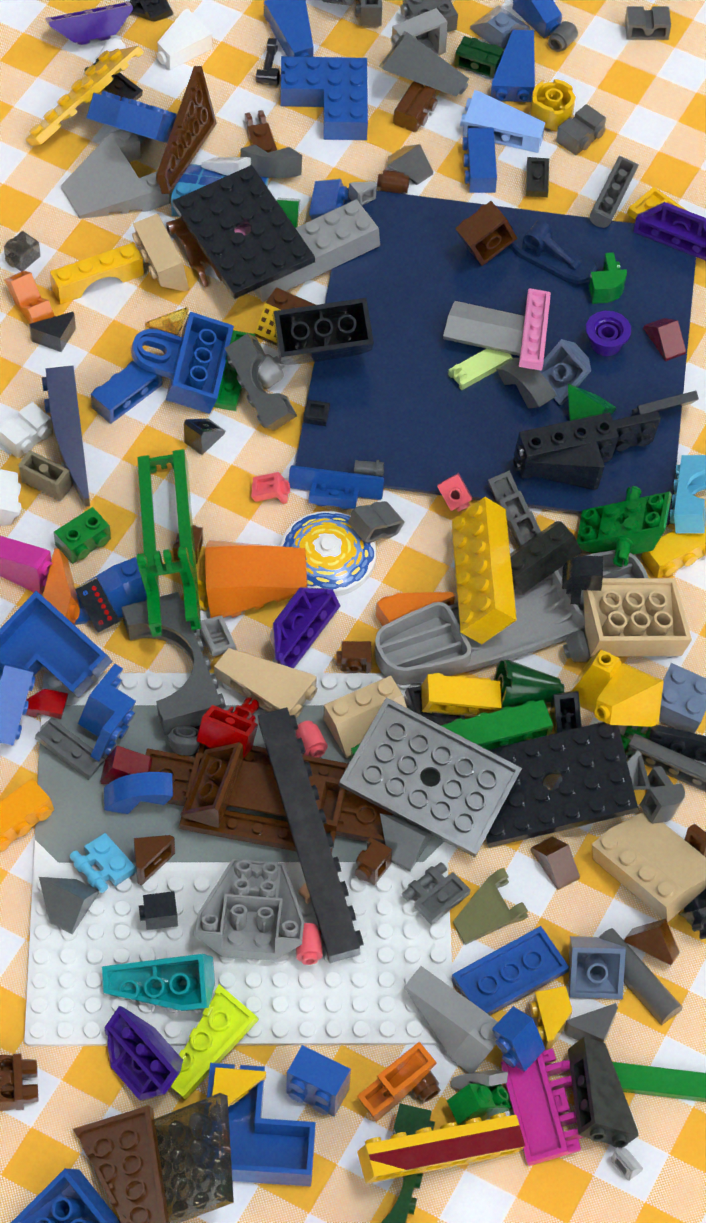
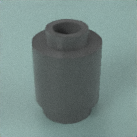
(562, 36)

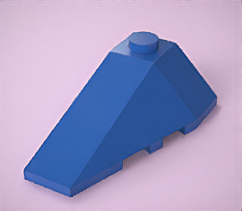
(122, 586)

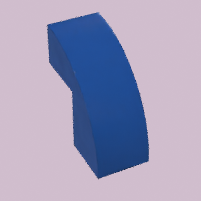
(127, 791)

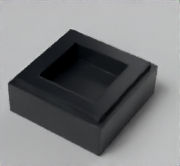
(316, 412)

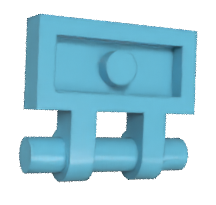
(109, 859)

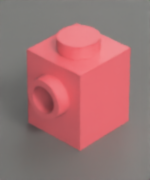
(455, 493)

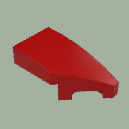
(47, 703)

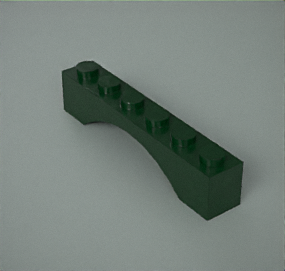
(408, 1120)

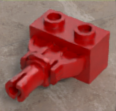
(227, 727)

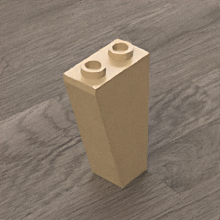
(266, 681)

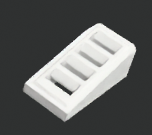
(226, 165)

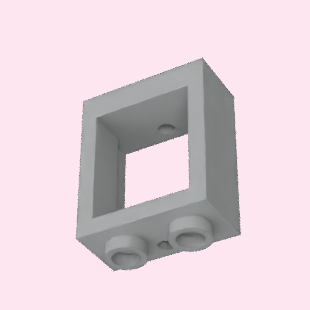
(430, 22)

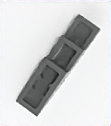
(519, 517)

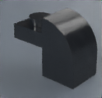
(582, 574)

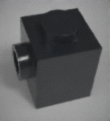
(159, 910)

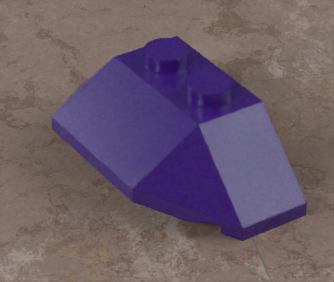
(91, 23)
(674, 228)
(302, 623)
(141, 1055)

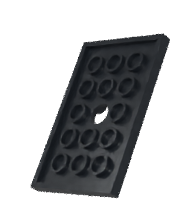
(243, 260)
(592, 788)

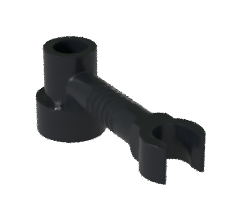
(269, 74)

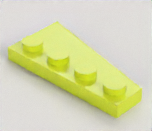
(212, 1039)

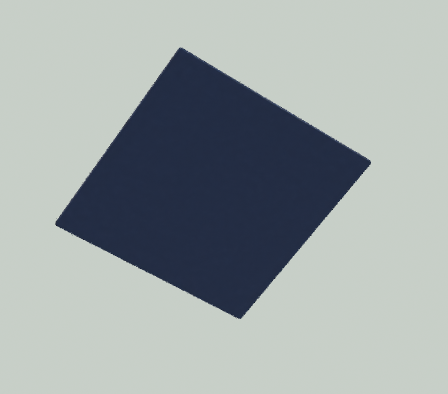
(417, 419)

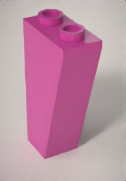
(24, 564)

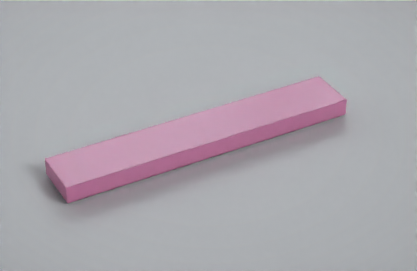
(534, 329)

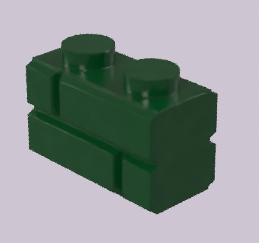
(478, 56)

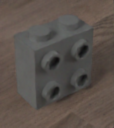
(413, 8)

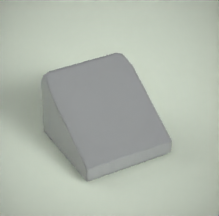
(362, 191)
(626, 1163)

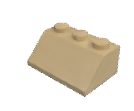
(160, 253)
(354, 713)

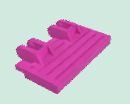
(538, 1105)

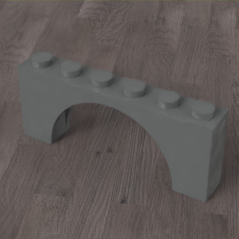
(199, 692)

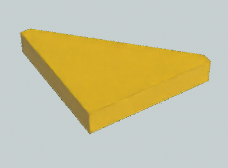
(236, 1082)

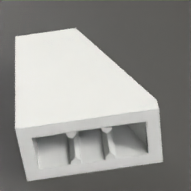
(183, 41)

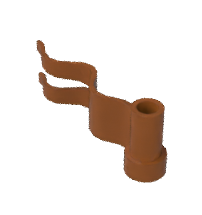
(193, 250)

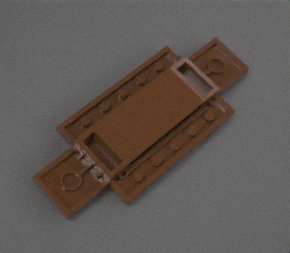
(257, 791)

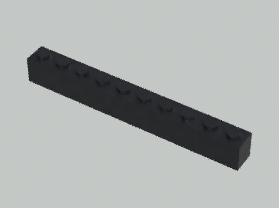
(309, 836)

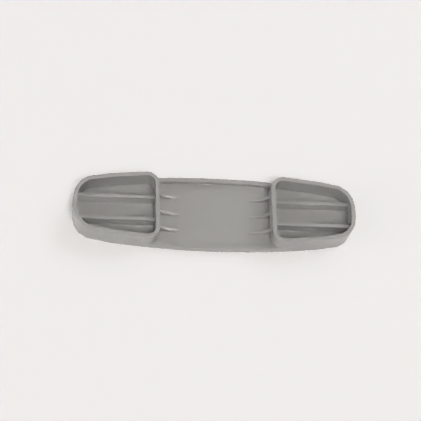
(432, 641)

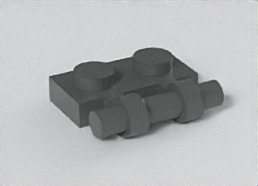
(440, 898)

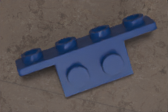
(335, 487)

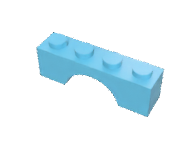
(688, 510)

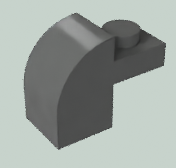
(663, 798)

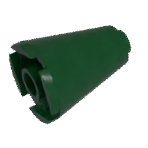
(525, 684)

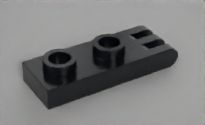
(680, 741)

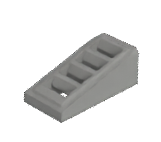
(216, 635)

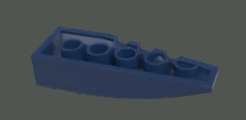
(66, 424)

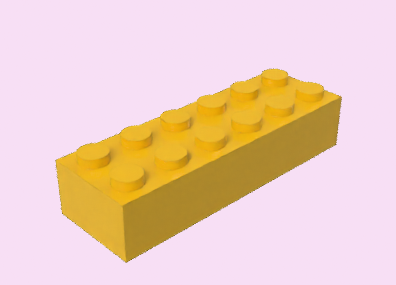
(483, 571)

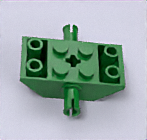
(625, 526)

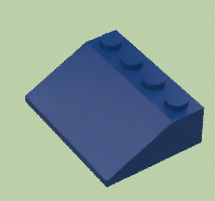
(68, 1200)

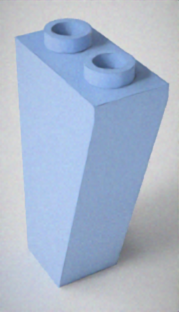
(510, 125)

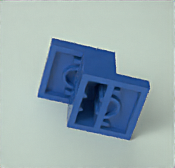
(107, 713)

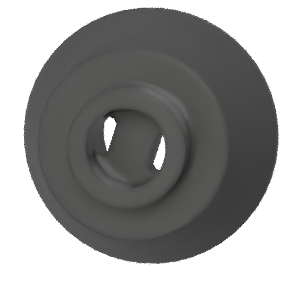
(577, 647)
(184, 740)

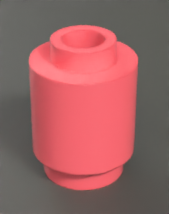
(312, 739)
(311, 946)

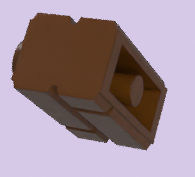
(415, 106)

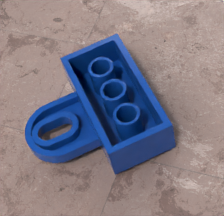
(190, 361)

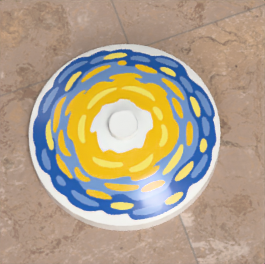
(334, 551)

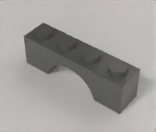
(246, 357)

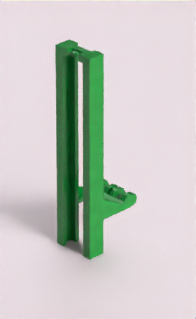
(150, 561)

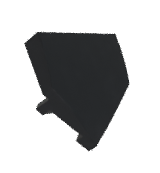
(151, 9)

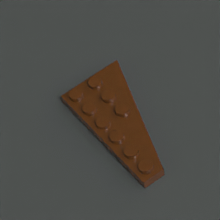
(189, 132)
(128, 1164)

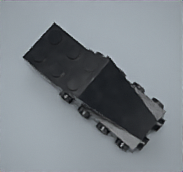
(579, 458)

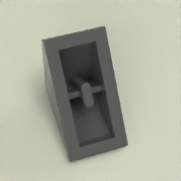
(592, 1024)

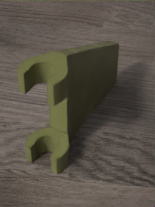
(488, 910)

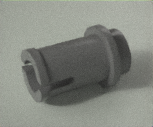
(369, 468)

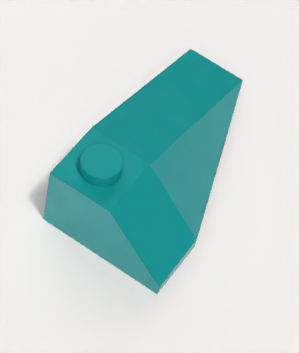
(169, 982)

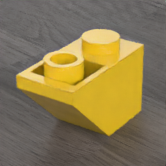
(552, 1011)

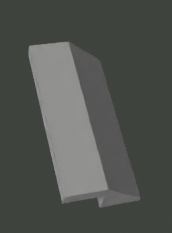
(485, 328)

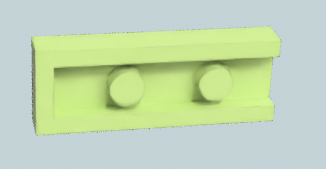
(478, 367)

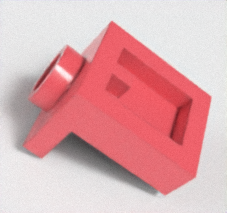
(269, 487)

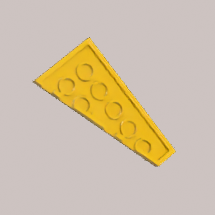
(94, 81)

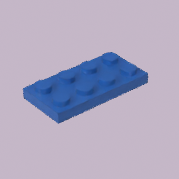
(511, 972)

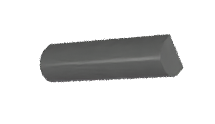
(613, 192)
(672, 762)
(645, 983)

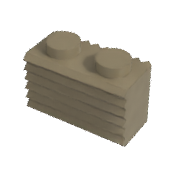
(45, 475)

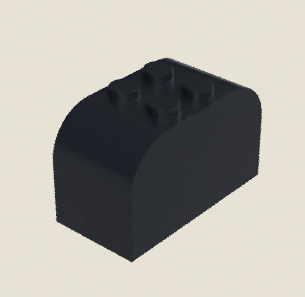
(323, 331)

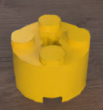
(553, 103)

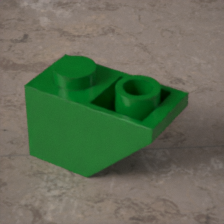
(479, 1102)

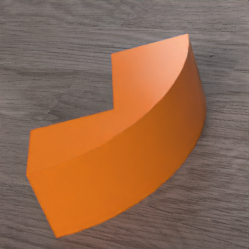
(27, 297)

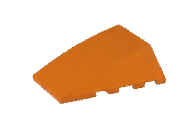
(251, 575)

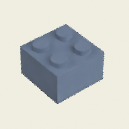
(683, 699)

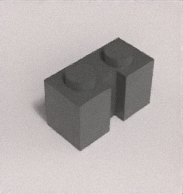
(647, 24)
(582, 130)

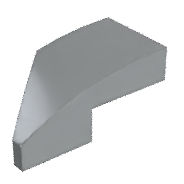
(486, 1077)

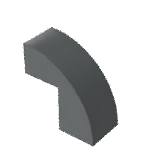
(275, 164)
(530, 383)

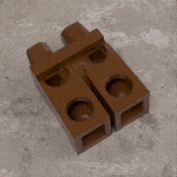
(12, 1091)

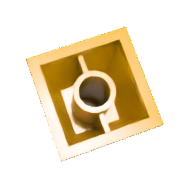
(595, 677)
(630, 698)

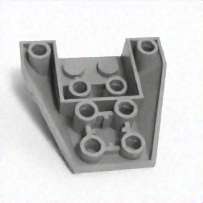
(251, 912)

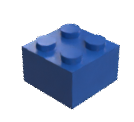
(317, 1081)

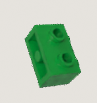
(82, 535)

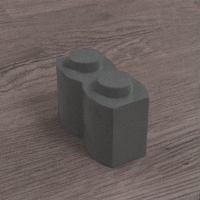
(375, 521)

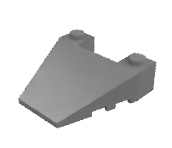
(109, 183)

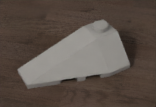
(454, 1019)

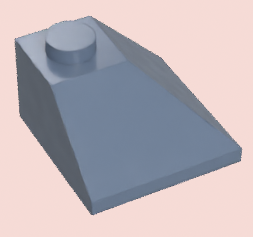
(497, 26)
(565, 366)
(596, 968)

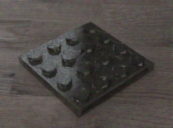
(196, 1158)

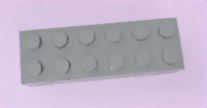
(333, 241)

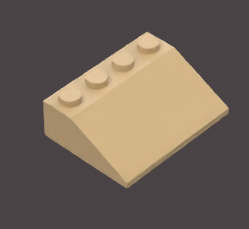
(636, 618)
(652, 864)

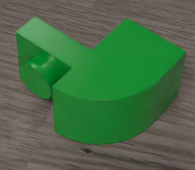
(607, 284)

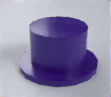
(608, 332)

